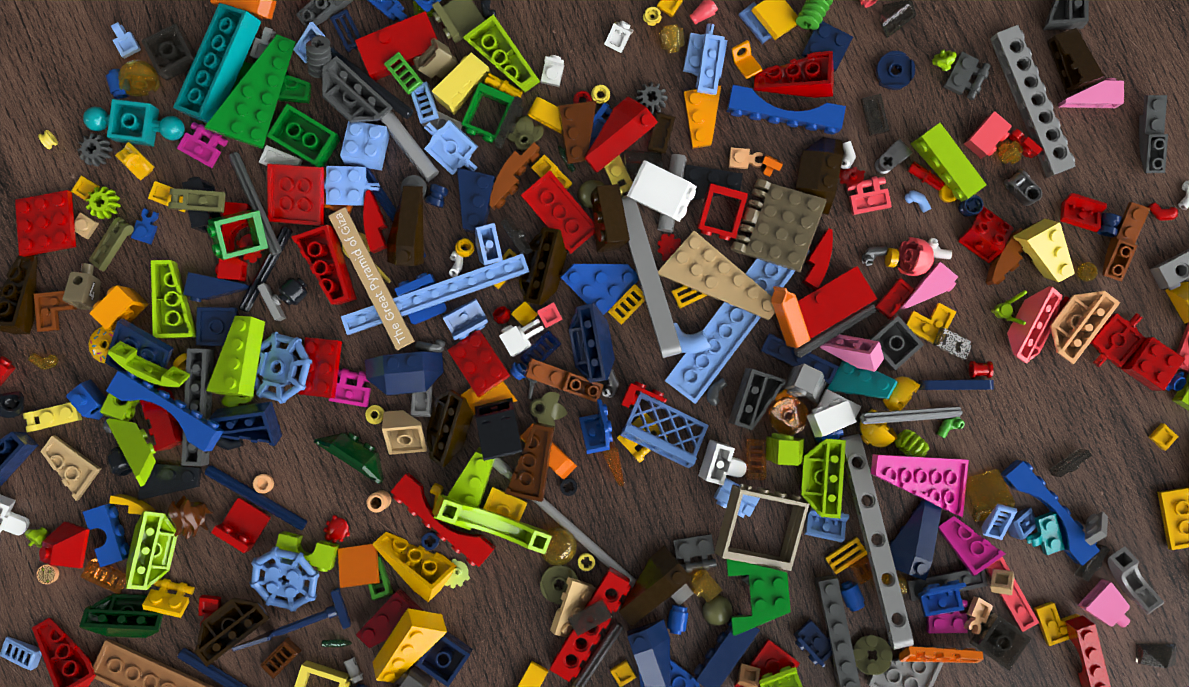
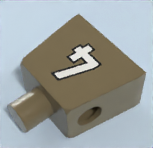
(82, 288)

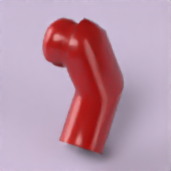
(1163, 214)

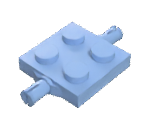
(694, 52)
(451, 147)
(347, 185)

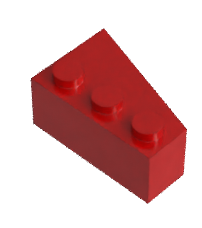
(164, 426)

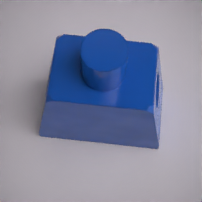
(86, 399)

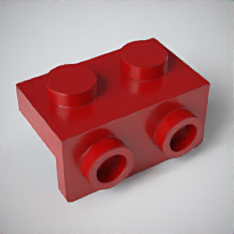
(1082, 212)

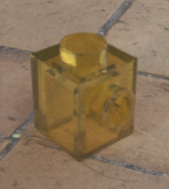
(705, 585)

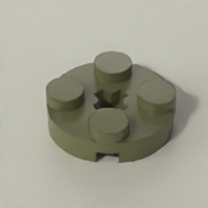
(550, 578)
(872, 666)

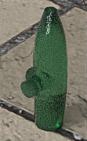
(572, 168)
(335, 643)

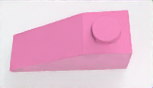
(1102, 95)
(935, 282)
(856, 351)

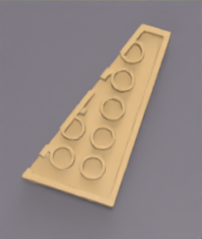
(711, 273)

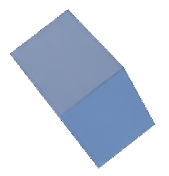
(1022, 524)

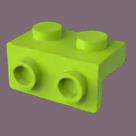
(786, 678)

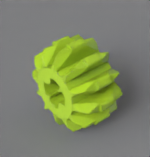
(96, 206)
(911, 444)

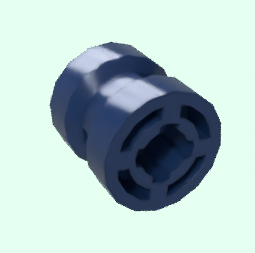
(436, 197)
(974, 204)
(1109, 223)

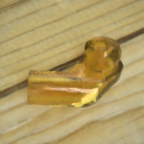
(44, 363)

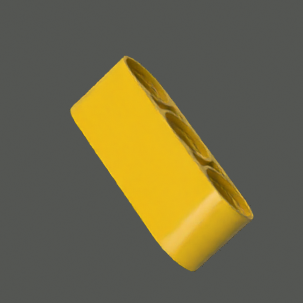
(546, 114)

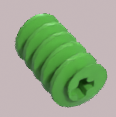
(813, 13)

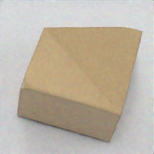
(1002, 581)

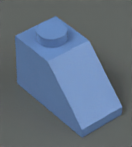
(487, 244)

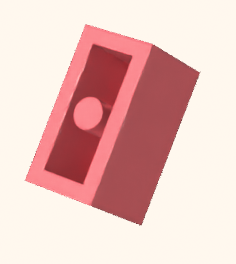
(988, 134)

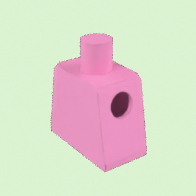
(1106, 604)

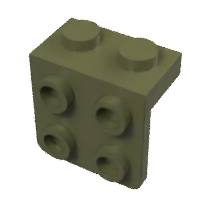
(458, 18)

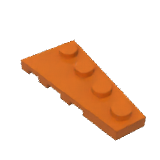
(933, 654)

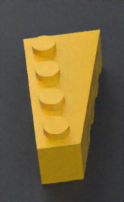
(407, 643)

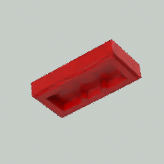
(894, 298)

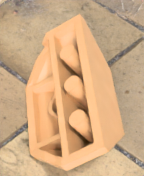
(1080, 322)

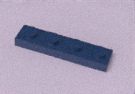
(777, 348)

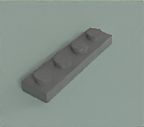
(964, 576)

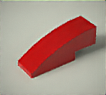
(373, 223)
(819, 260)

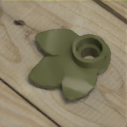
(525, 131)
(551, 409)

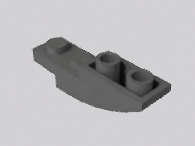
(320, 10)
(1151, 134)

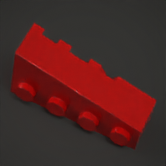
(327, 262)

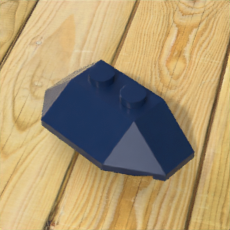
(591, 343)
(404, 372)

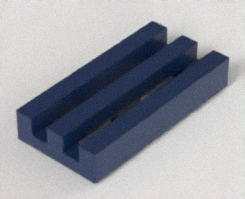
(339, 15)

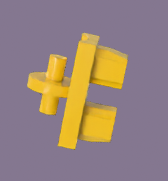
(135, 161)

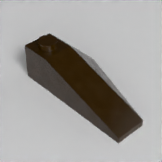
(406, 236)

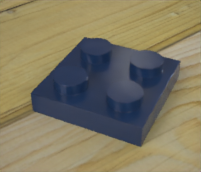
(828, 39)
(213, 325)

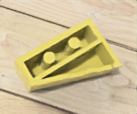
(461, 83)
(1047, 249)

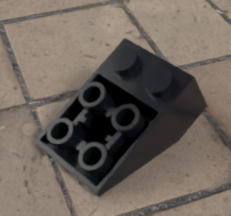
(498, 429)

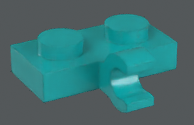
(1048, 534)

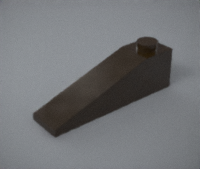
(17, 296)
(655, 584)

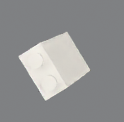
(662, 191)

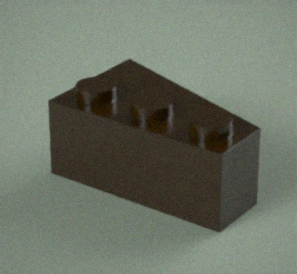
(1074, 60)
(609, 218)

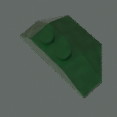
(354, 453)
(121, 617)

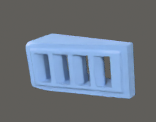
(425, 87)
(998, 532)
(29, 664)

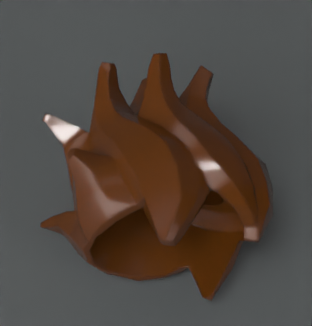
(188, 516)

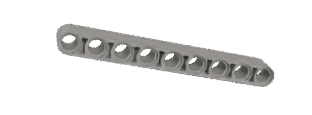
(650, 281)

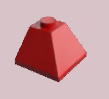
(65, 546)

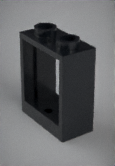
(200, 219)

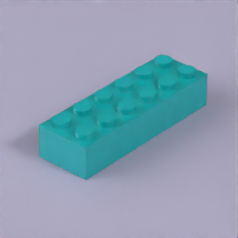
(217, 62)

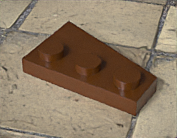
(576, 129)

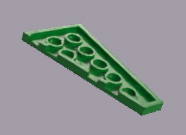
(252, 103)

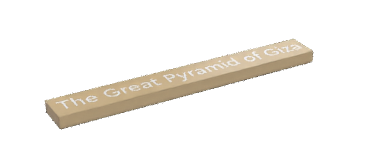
(371, 278)

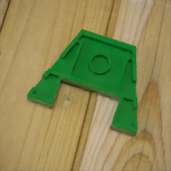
(767, 594)

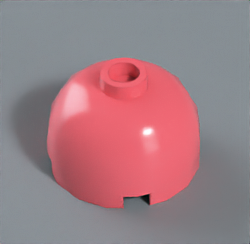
(915, 257)

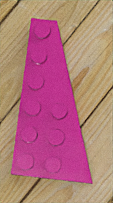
(930, 478)

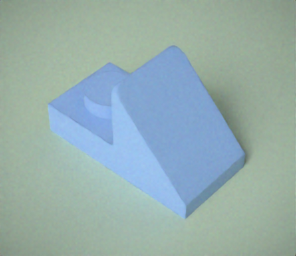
(310, 32)

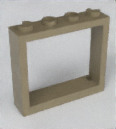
(791, 538)

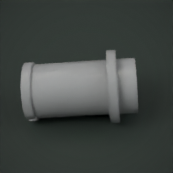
(353, 670)

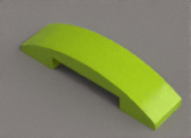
(127, 358)

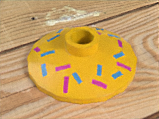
(96, 343)

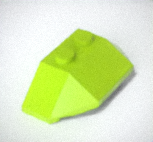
(134, 447)
(824, 477)
(150, 550)

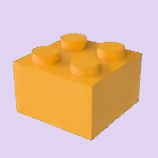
(118, 304)

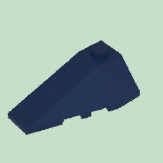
(916, 542)
(652, 653)

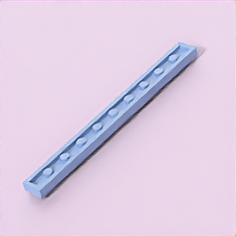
(440, 292)

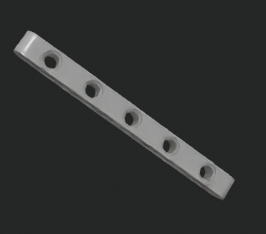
(878, 555)

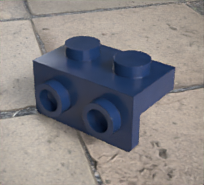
(814, 641)

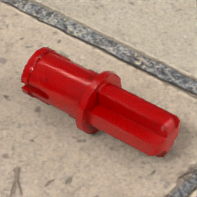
(925, 175)

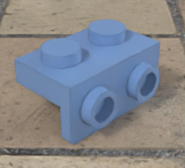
(465, 319)
(826, 527)

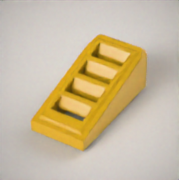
(616, 316)

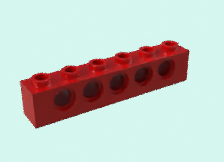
(561, 664)

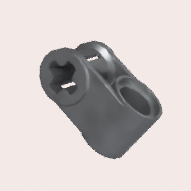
(893, 156)
(1023, 186)

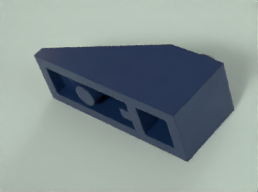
(209, 288)

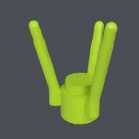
(1005, 309)

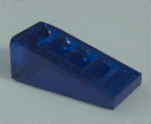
(525, 359)

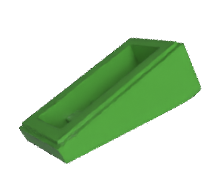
(412, 87)
(386, 584)

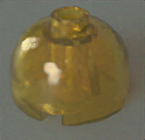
(138, 78)
(561, 546)

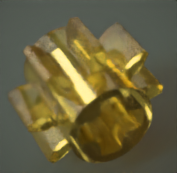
(1010, 152)

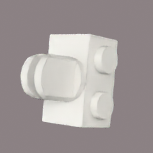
(515, 338)
(831, 418)
(719, 463)
(11, 521)

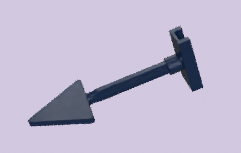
(337, 609)

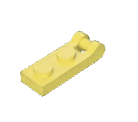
(617, 172)
(51, 417)

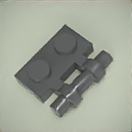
(961, 73)
(695, 546)

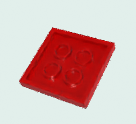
(295, 194)
(45, 223)

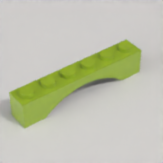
(493, 523)

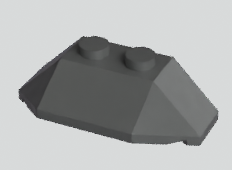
(351, 94)

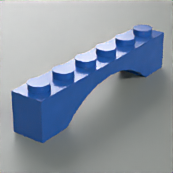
(746, 102)
(198, 431)
(1021, 478)

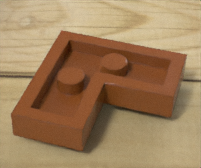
(47, 310)

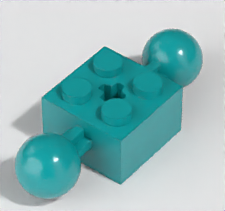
(133, 123)

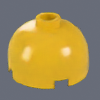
(901, 394)
(877, 434)

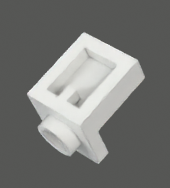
(619, 36)
(552, 70)

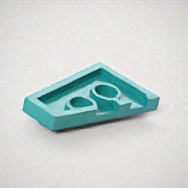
(862, 382)

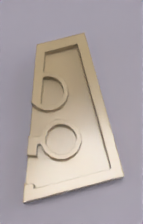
(71, 466)
(574, 600)

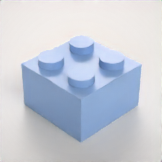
(365, 145)

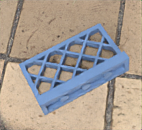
(660, 445)

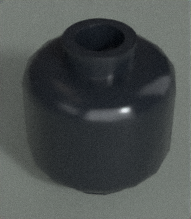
(292, 291)
(117, 462)

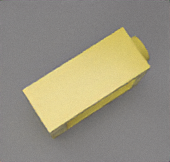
(323, 671)

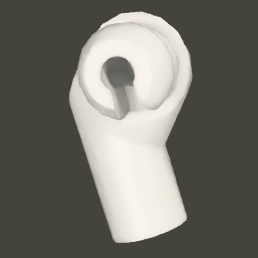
(849, 156)
(1184, 203)
(938, 252)
(457, 267)

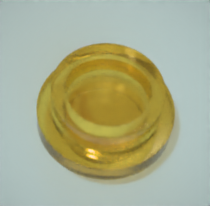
(1087, 271)

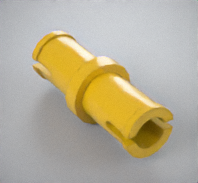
(502, 86)

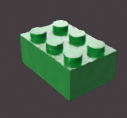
(304, 136)

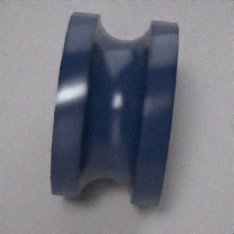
(426, 536)

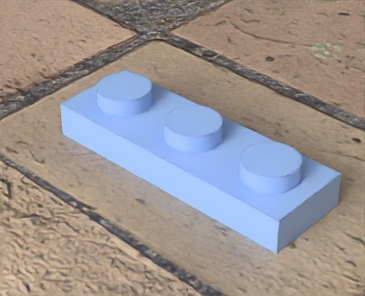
(710, 64)

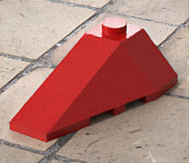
(805, 77)
(63, 658)

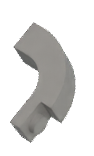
(1126, 573)

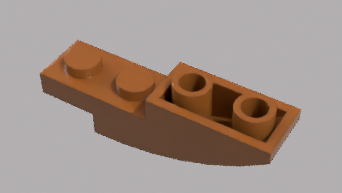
(506, 181)
(1123, 245)
(1005, 261)
(563, 380)

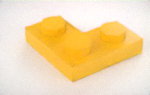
(928, 328)
(1051, 625)

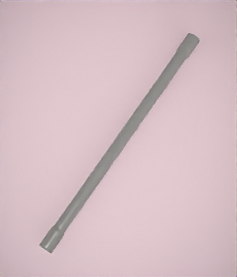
(504, 469)

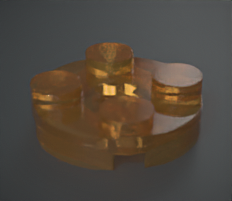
(798, 418)

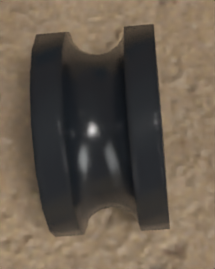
(566, 481)

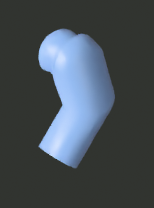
(918, 198)

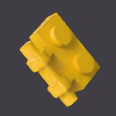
(168, 603)

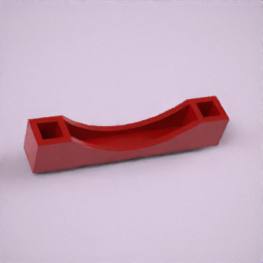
(412, 494)

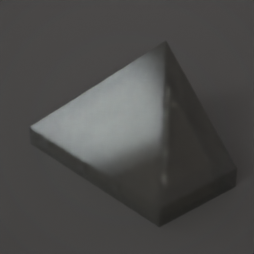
(896, 15)
(635, 158)
(1156, 654)

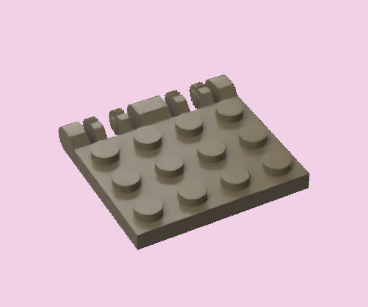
(781, 227)

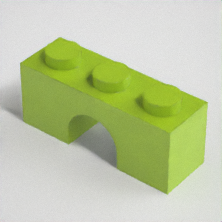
(322, 558)

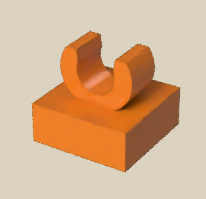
(771, 164)

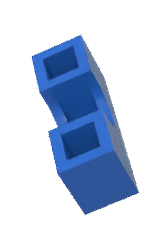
(115, 547)

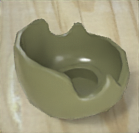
(585, 190)
(717, 611)

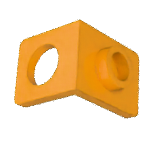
(746, 62)

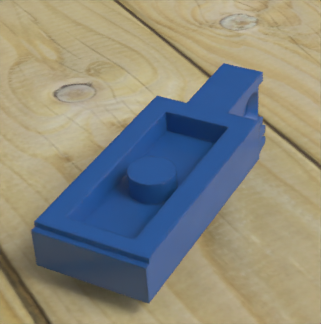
(390, 8)

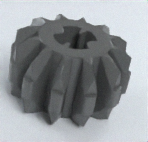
(654, 91)
(94, 150)

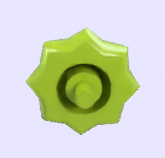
(944, 59)
(36, 536)

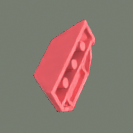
(1038, 313)

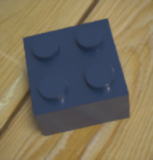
(445, 658)

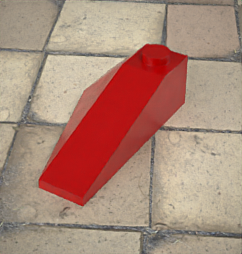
(623, 127)

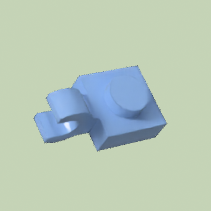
(125, 42)

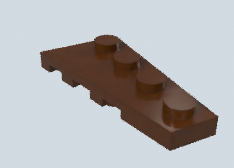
(532, 468)

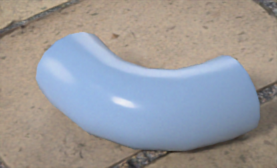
(692, 342)

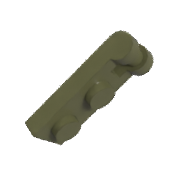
(197, 200)
(110, 243)

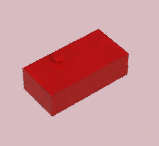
(408, 37)
(835, 301)

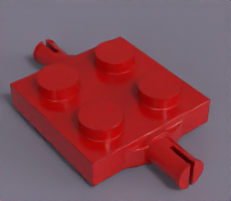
(1117, 340)

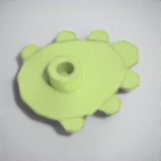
(459, 574)

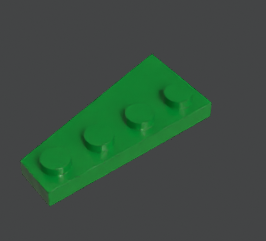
(292, 89)

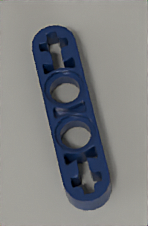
(956, 384)

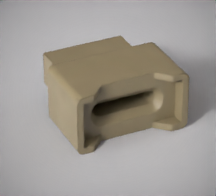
(436, 60)

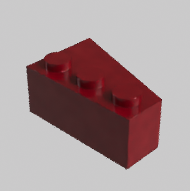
(386, 619)

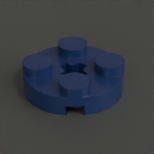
(887, 78)

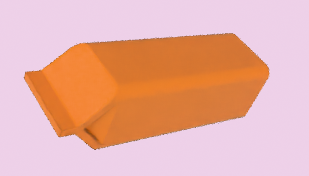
(258, 8)
(789, 317)
(559, 461)

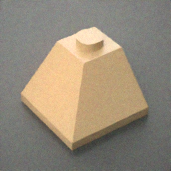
(403, 433)

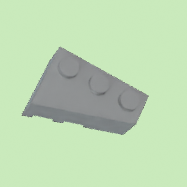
(805, 383)

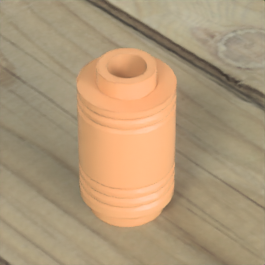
(373, 501)

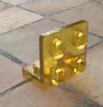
(986, 492)

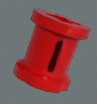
(981, 369)

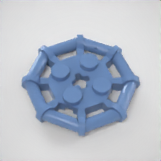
(288, 370)
(279, 587)

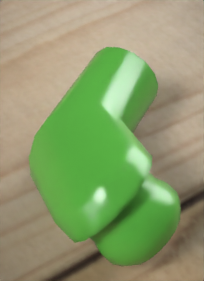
(949, 424)

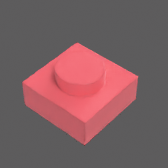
(549, 315)

